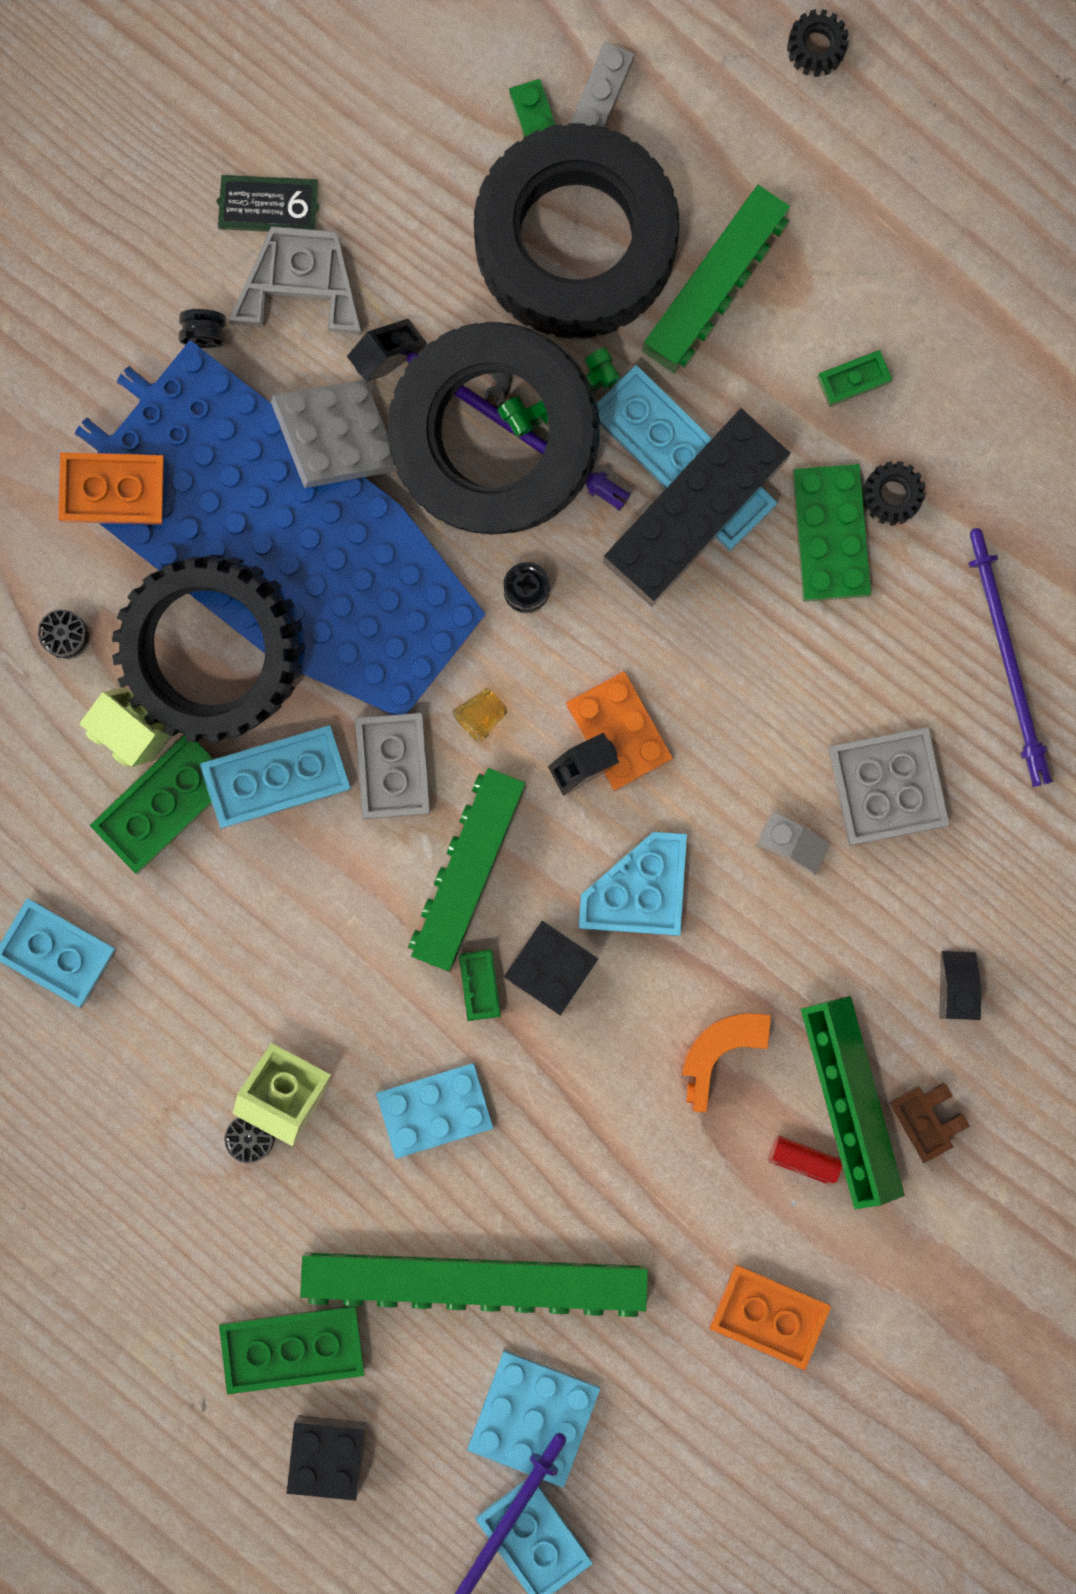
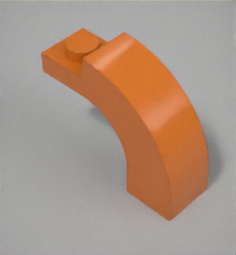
(716, 1039)

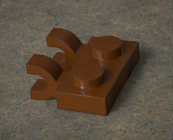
(921, 1123)

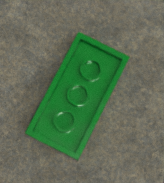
(831, 532)
(156, 806)
(291, 1349)

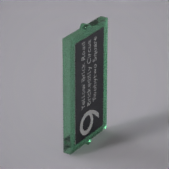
(267, 202)

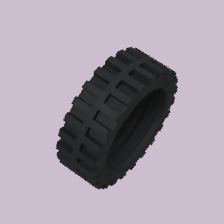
(146, 678)

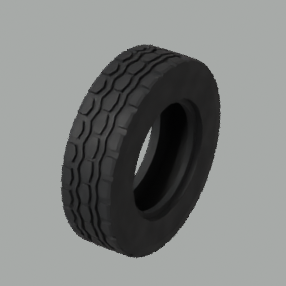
(592, 159)
(420, 408)

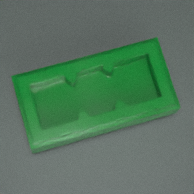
(479, 985)

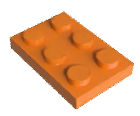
(111, 488)
(619, 713)
(770, 1317)

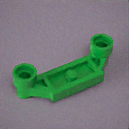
(524, 419)

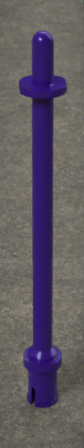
(597, 484)
(1033, 750)
(543, 1465)

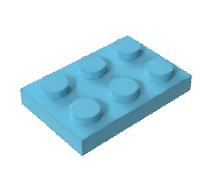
(55, 953)
(434, 1110)
(540, 1544)

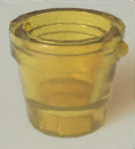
(480, 714)

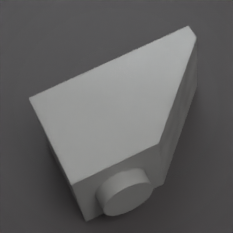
(792, 843)

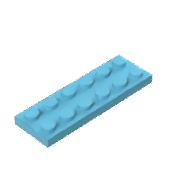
(666, 441)

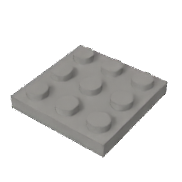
(334, 433)
(888, 786)

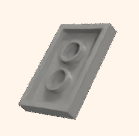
(392, 766)

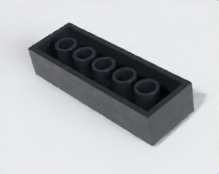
(696, 507)

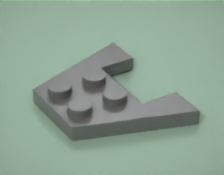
(300, 266)

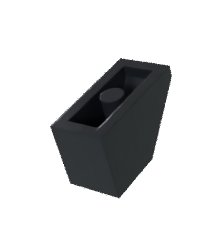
(385, 349)
(583, 763)
(959, 986)

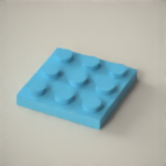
(525, 1412)

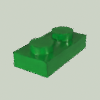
(531, 107)
(854, 378)

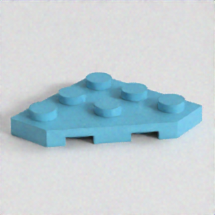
(641, 890)

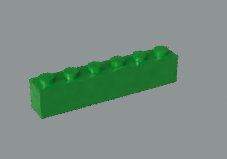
(716, 279)
(467, 870)
(852, 1103)

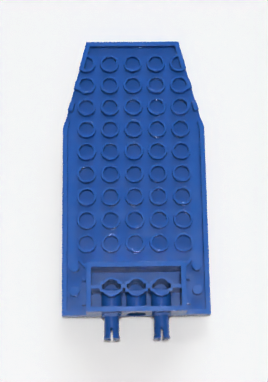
(362, 576)

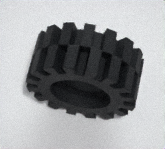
(817, 61)
(893, 473)

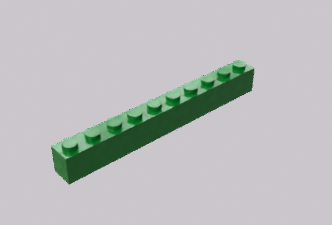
(474, 1282)

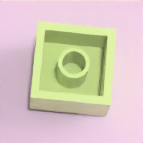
(124, 729)
(281, 1094)

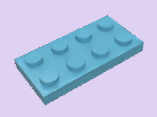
(275, 777)

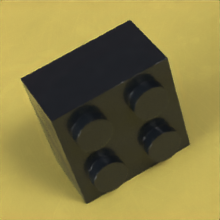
(551, 968)
(326, 1458)

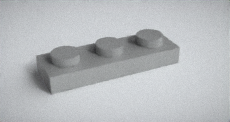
(603, 86)

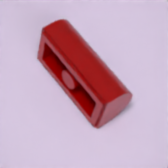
(805, 1160)

